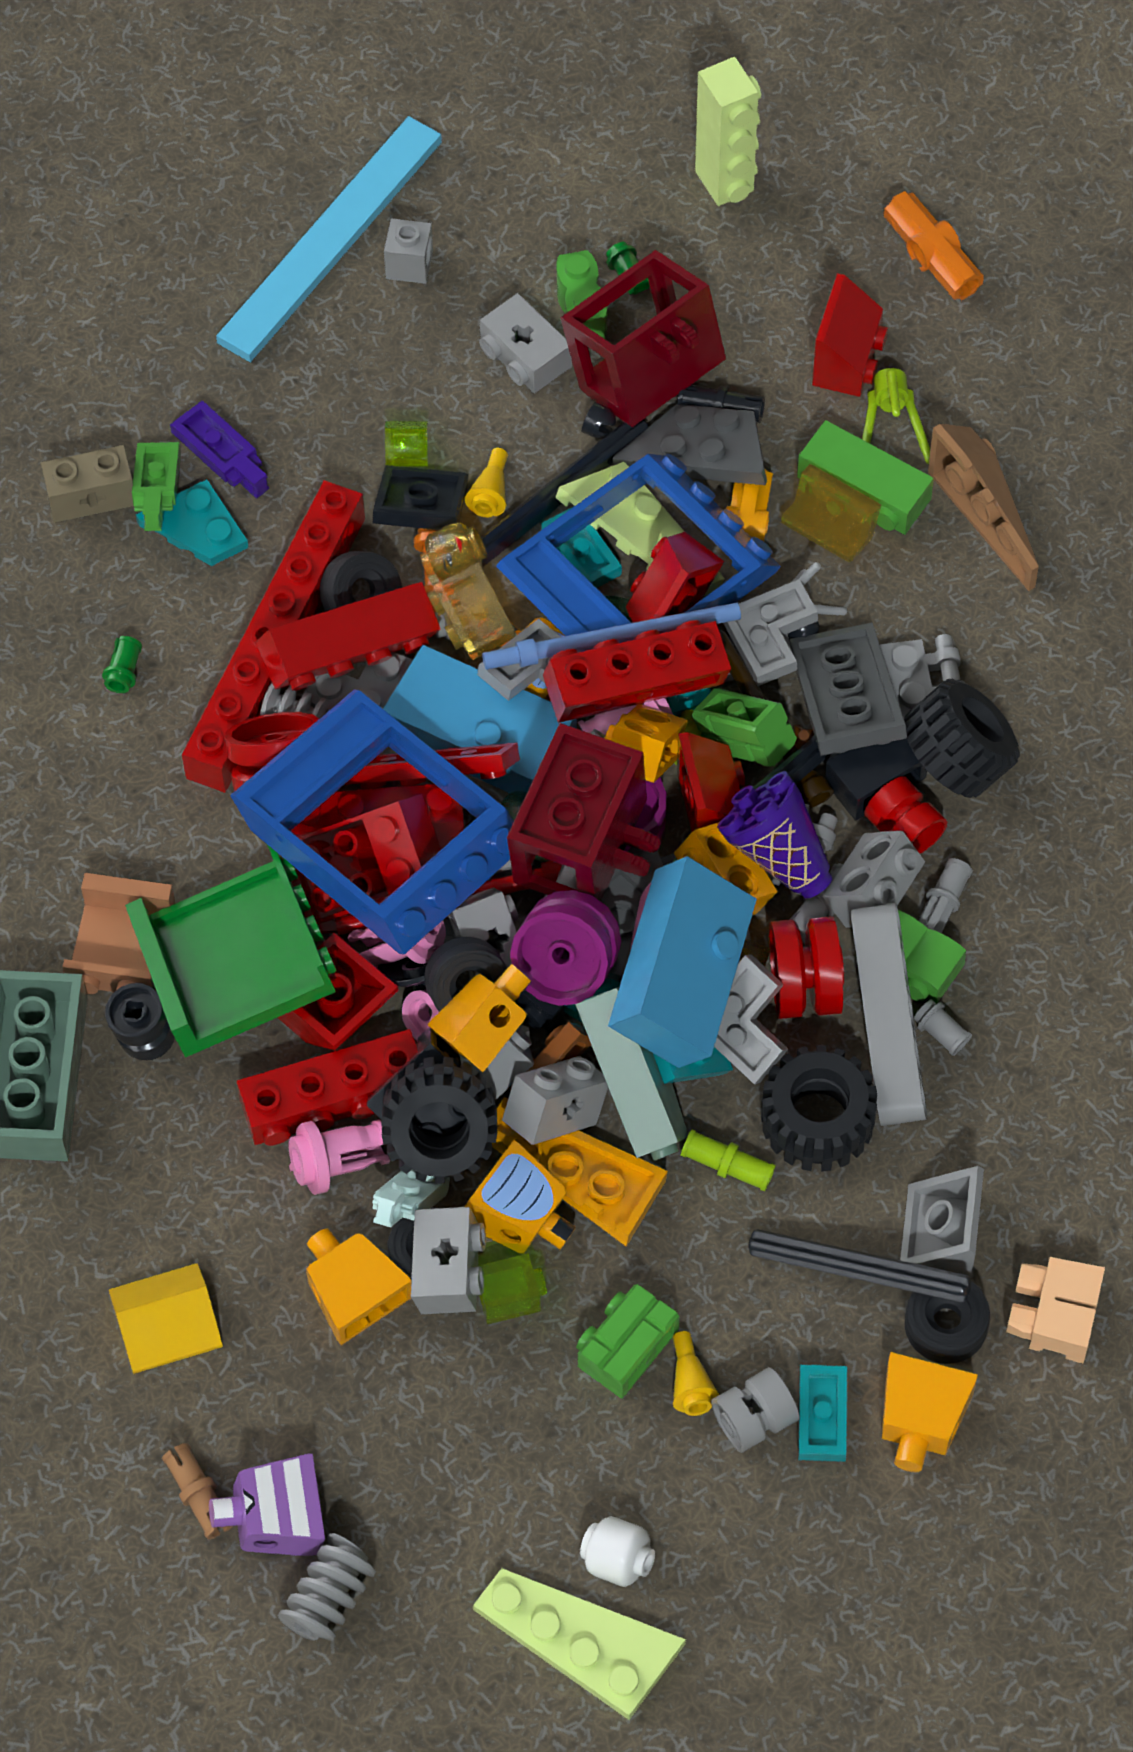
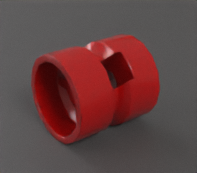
(900, 808)

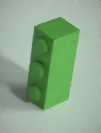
(871, 471)

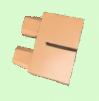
(1065, 1308)

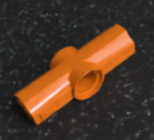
(933, 245)

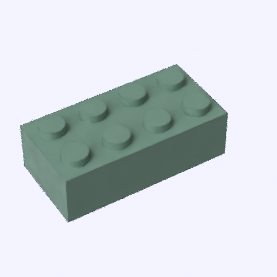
(39, 1062)

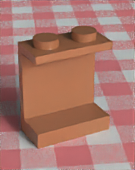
(106, 942)

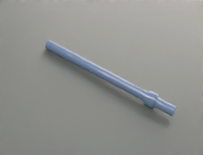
(529, 652)

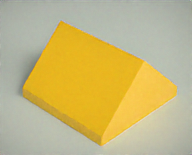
(165, 1318)

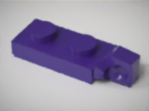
(221, 448)

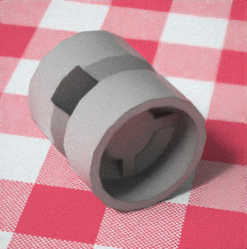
(769, 1401)

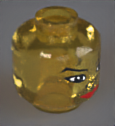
(452, 550)

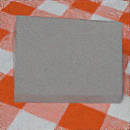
(943, 1221)

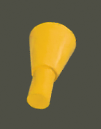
(487, 494)
(692, 1384)

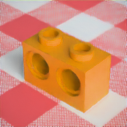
(653, 734)
(715, 853)

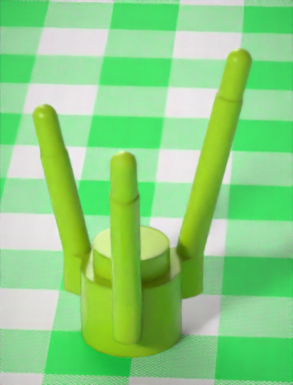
(892, 396)

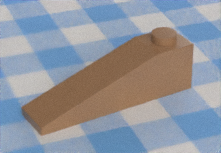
(975, 483)

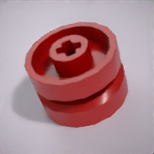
(262, 738)
(810, 967)

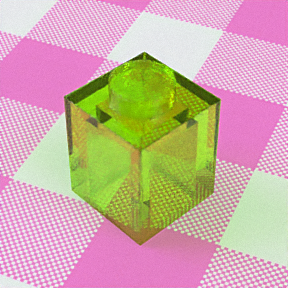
(511, 1289)

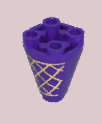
(778, 835)

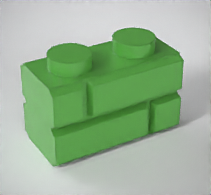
(748, 724)
(627, 1339)

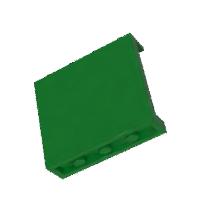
(234, 955)

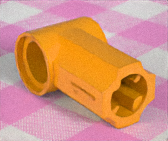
(751, 506)

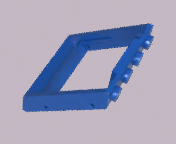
(576, 603)
(327, 759)

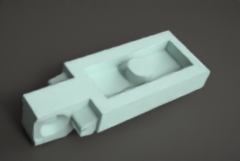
(405, 1195)

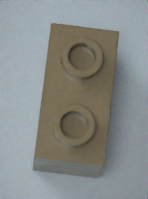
(88, 483)

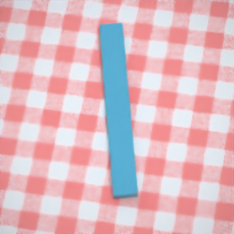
(328, 239)

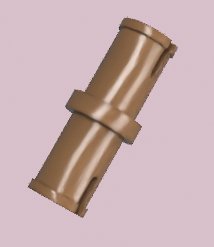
(194, 1486)

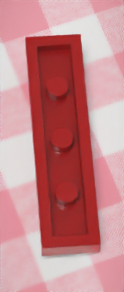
(487, 760)

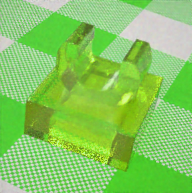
(406, 443)

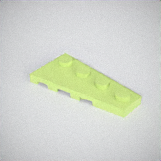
(635, 522)
(589, 1644)

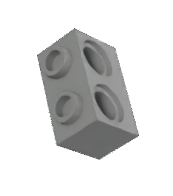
(874, 874)

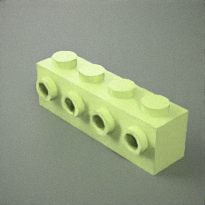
(727, 131)

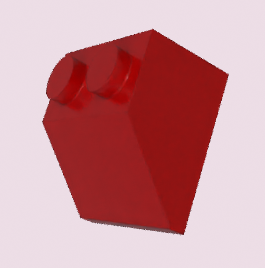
(848, 339)
(675, 578)
(707, 779)
(358, 995)

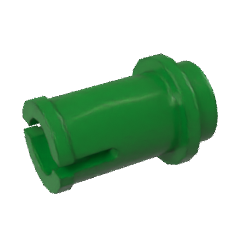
(621, 258)
(122, 665)

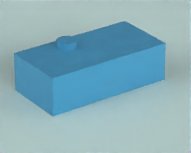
(455, 708)
(682, 962)

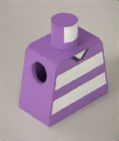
(274, 1508)

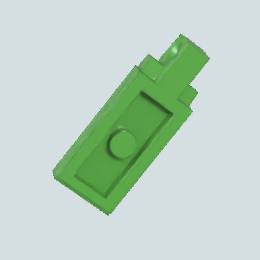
(155, 481)

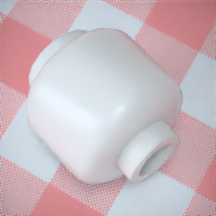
(617, 1551)

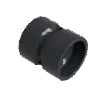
(139, 1021)

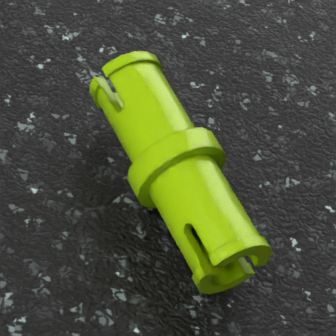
(728, 1160)

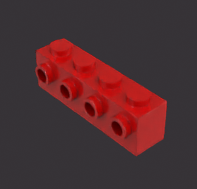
(347, 636)
(636, 670)
(321, 1087)

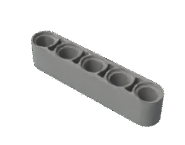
(888, 1014)

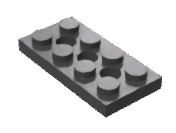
(830, 705)

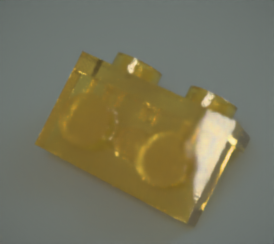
(832, 514)
(473, 610)

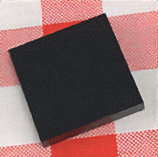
(420, 497)

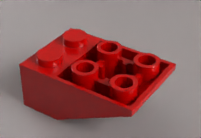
(373, 852)

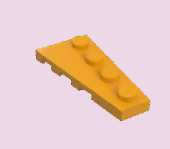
(599, 1178)

